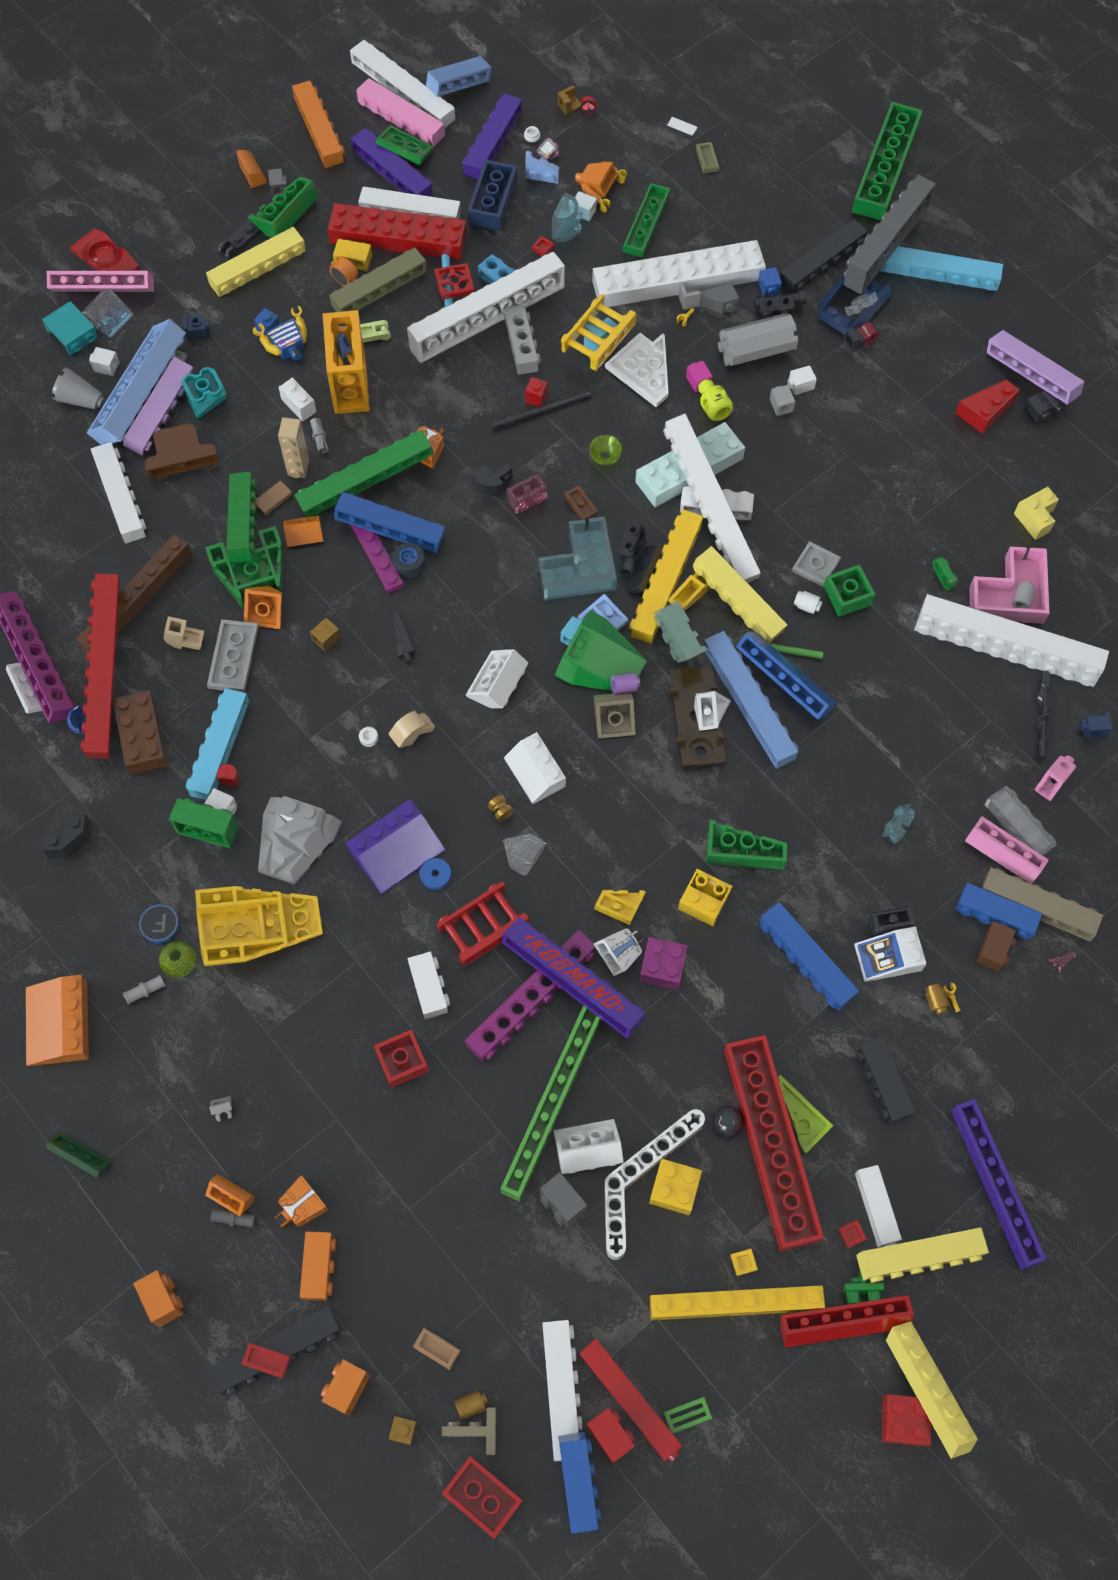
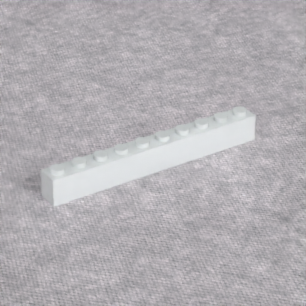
(710, 497)

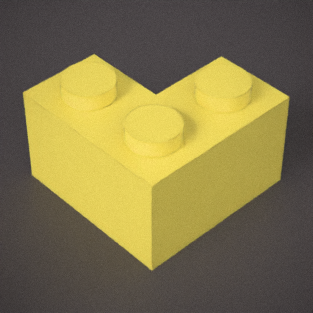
(1035, 511)

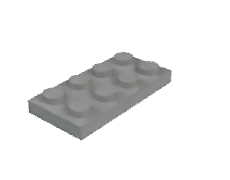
(233, 655)

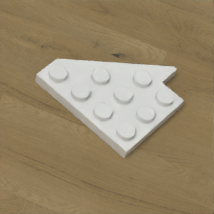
(643, 367)

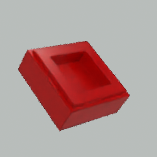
(543, 246)
(852, 1234)

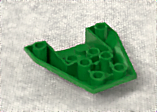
(597, 654)

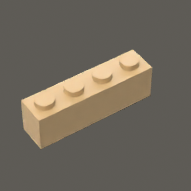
(293, 447)

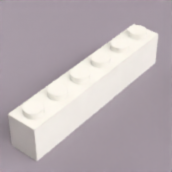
(409, 203)
(117, 490)
(561, 1381)

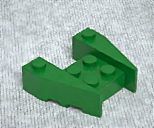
(262, 571)

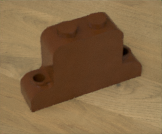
(179, 452)

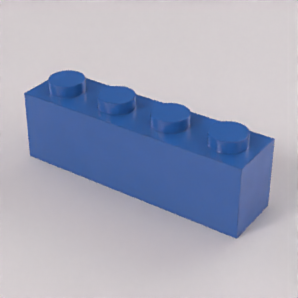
(992, 907)
(578, 1482)

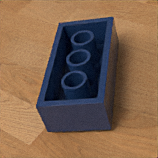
(492, 195)

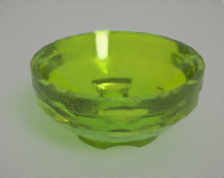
(608, 444)
(183, 965)

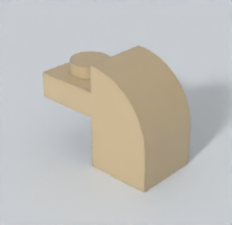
(179, 635)
(409, 727)

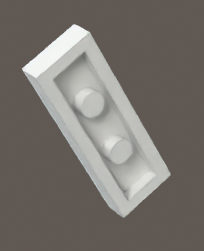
(23, 688)

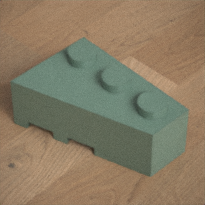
(678, 632)

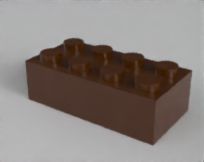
(140, 732)

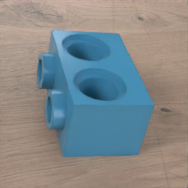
(493, 269)

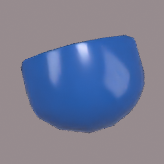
(75, 719)

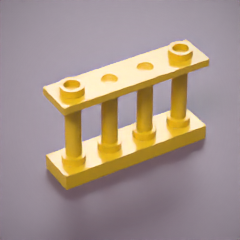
(607, 344)

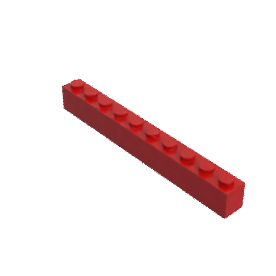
(102, 666)

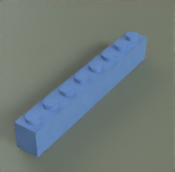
(750, 699)

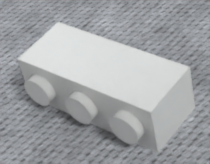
(428, 985)

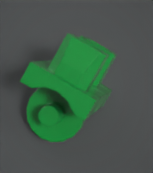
(860, 1288)

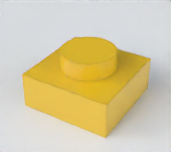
(743, 1262)

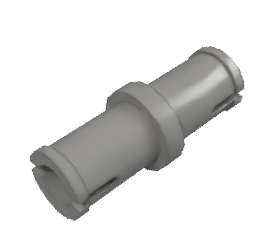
(319, 435)
(144, 989)

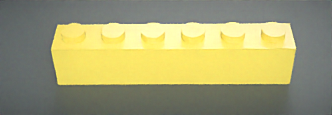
(256, 261)
(739, 595)
(922, 1254)
(931, 1390)

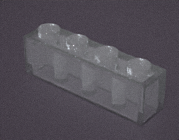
(1019, 821)

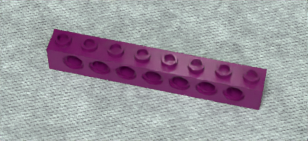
(33, 658)
(485, 1050)

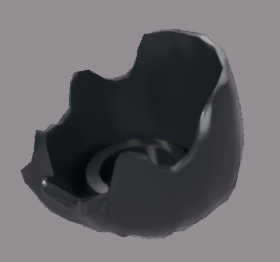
(728, 1121)

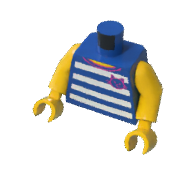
(286, 338)

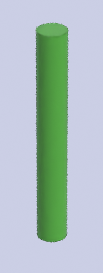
(798, 651)

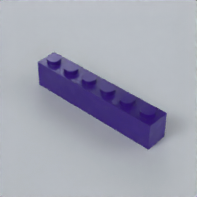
(493, 134)
(390, 165)

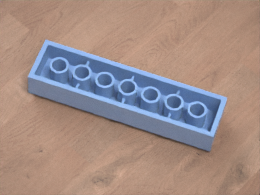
(137, 383)

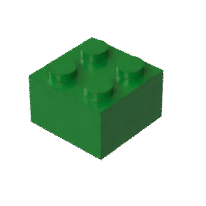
(849, 590)

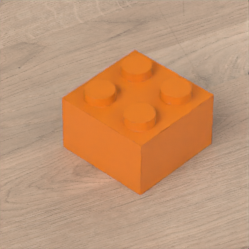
(158, 1298)
(345, 1387)

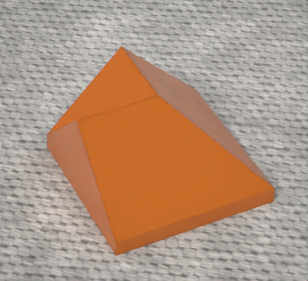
(263, 606)

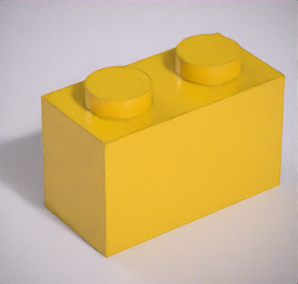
(357, 253)

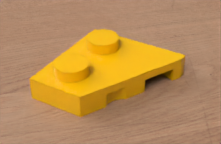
(619, 904)

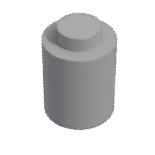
(1024, 595)

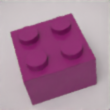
(663, 963)

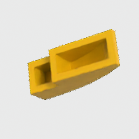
(690, 591)

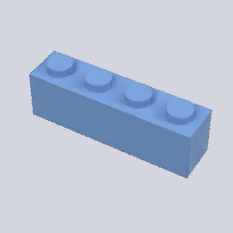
(458, 76)

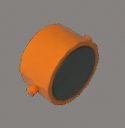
(343, 271)

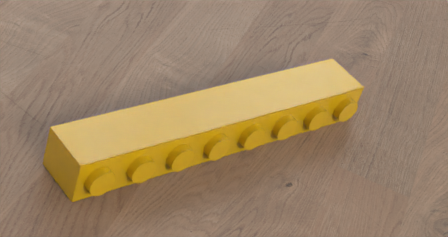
(667, 575)
(736, 1302)

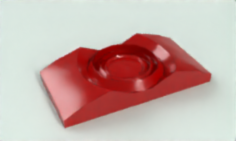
(102, 253)

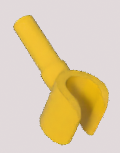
(684, 317)
(950, 994)

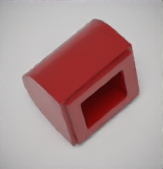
(228, 775)

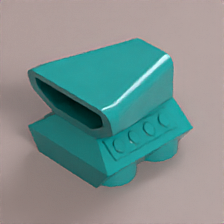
(203, 391)

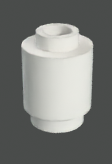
(808, 602)

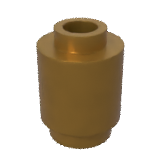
(937, 999)

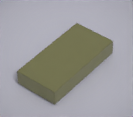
(707, 157)

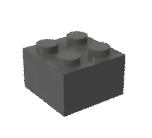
(562, 1200)

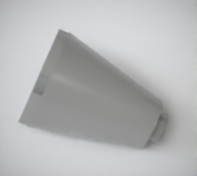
(76, 391)

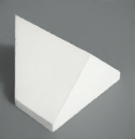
(710, 709)

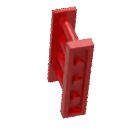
(484, 943)

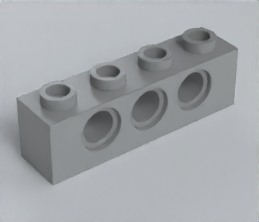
(521, 339)

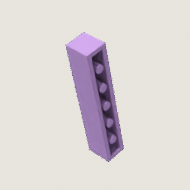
(1035, 367)
(157, 407)

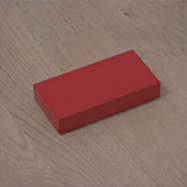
(266, 1360)

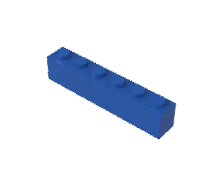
(389, 522)
(786, 675)
(808, 956)

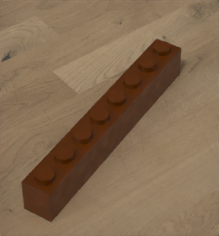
(146, 584)

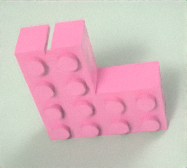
(996, 594)

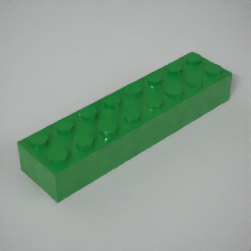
(887, 161)

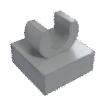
(221, 1105)

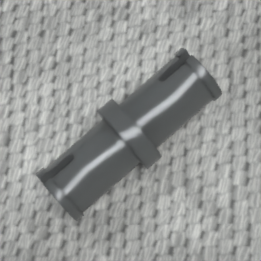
(232, 1219)

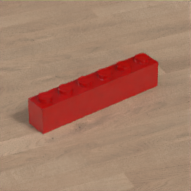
(845, 1321)

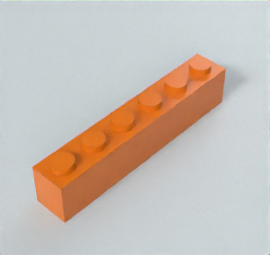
(317, 123)

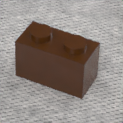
(996, 946)

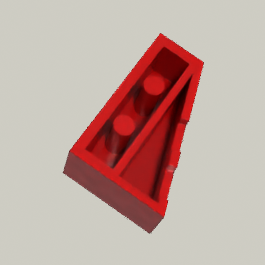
(988, 405)

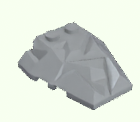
(293, 838)

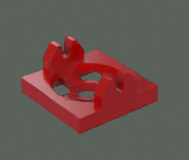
(461, 268)

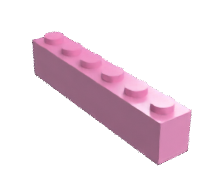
(400, 112)
(100, 280)

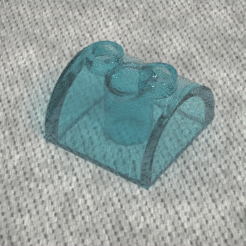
(566, 219)

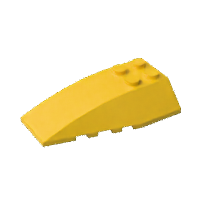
(251, 923)

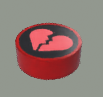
(588, 104)

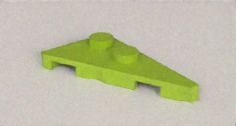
(806, 1120)

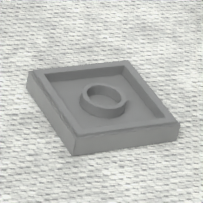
(816, 563)

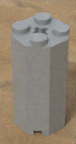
(758, 339)

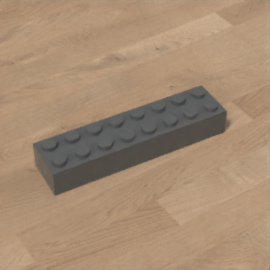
(888, 234)

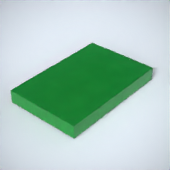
(404, 145)

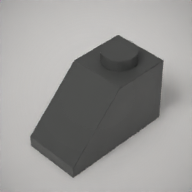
(720, 299)

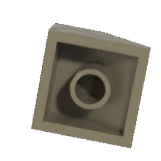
(614, 715)

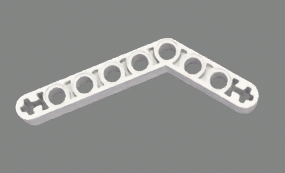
(641, 1169)

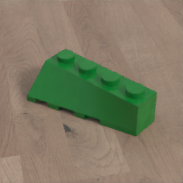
(285, 207)
(743, 849)

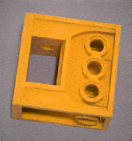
(347, 382)

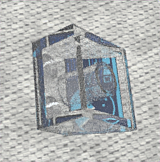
(107, 312)

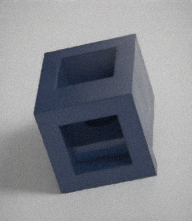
(196, 326)
(1096, 725)

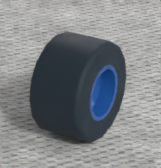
(409, 560)

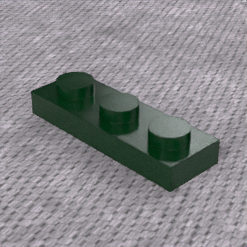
(78, 1154)

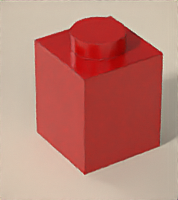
(536, 392)

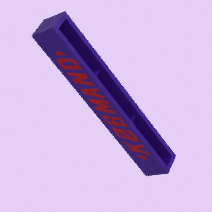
(573, 977)

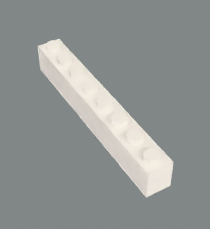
(401, 82)

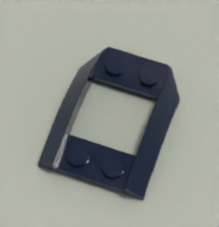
(842, 322)

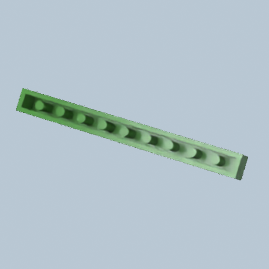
(550, 1105)

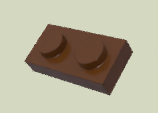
(580, 503)

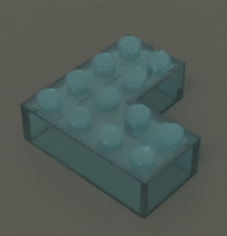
(584, 570)

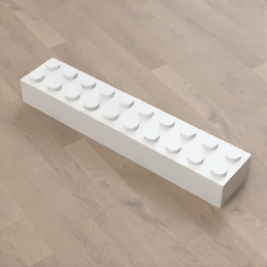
(663, 275)
(485, 307)
(1011, 640)

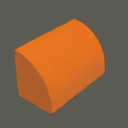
(250, 168)
(303, 531)
(229, 1195)

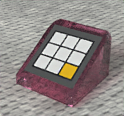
(548, 149)

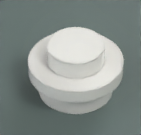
(532, 134)

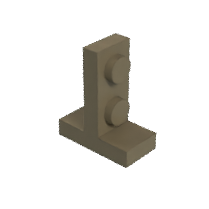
(476, 1429)

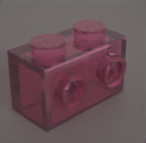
(527, 493)

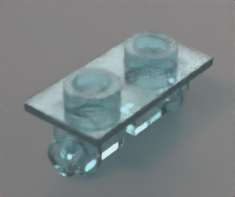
(902, 816)

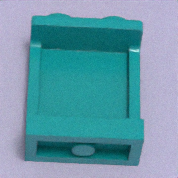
(70, 327)

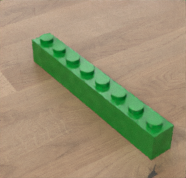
(364, 473)

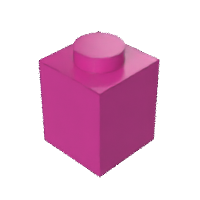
(697, 373)

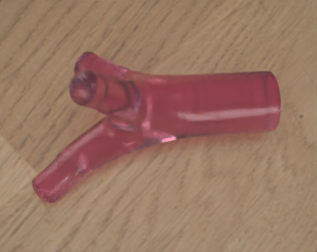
(1061, 961)

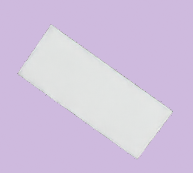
(682, 126)

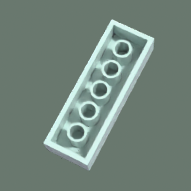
(664, 478)

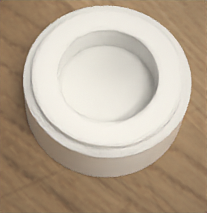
(368, 736)

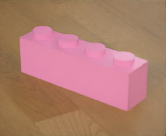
(1006, 850)

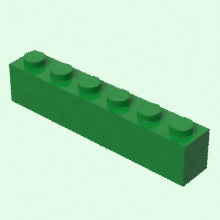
(241, 517)

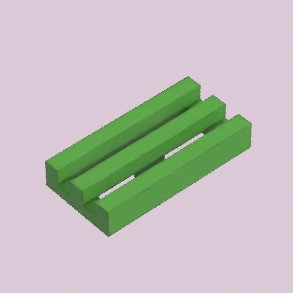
(670, 1422)

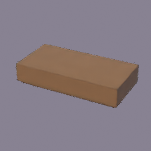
(273, 498)
(436, 1348)

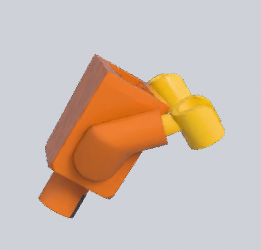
(598, 179)

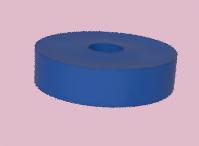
(435, 882)

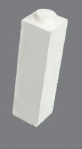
(878, 1206)

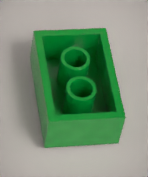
(204, 822)

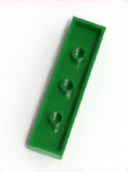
(646, 220)

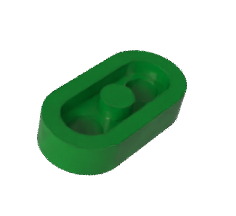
(944, 573)

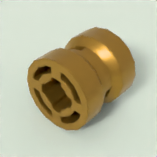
(500, 808)

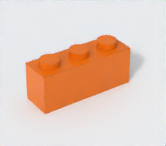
(317, 1266)

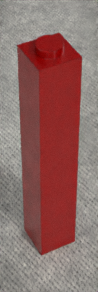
(630, 1401)

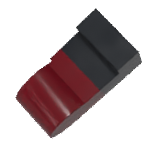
(861, 336)

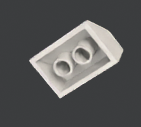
(497, 678)
(535, 768)
(588, 1146)

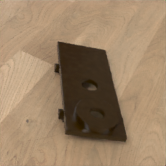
(685, 686)

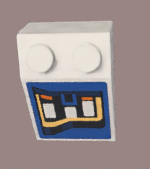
(890, 954)

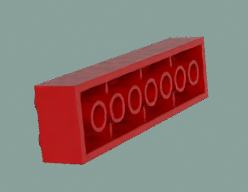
(398, 230)

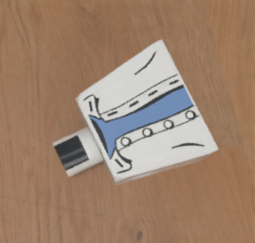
(620, 950)

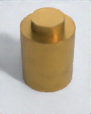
(471, 1404)

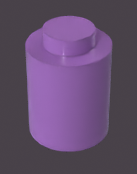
(625, 683)

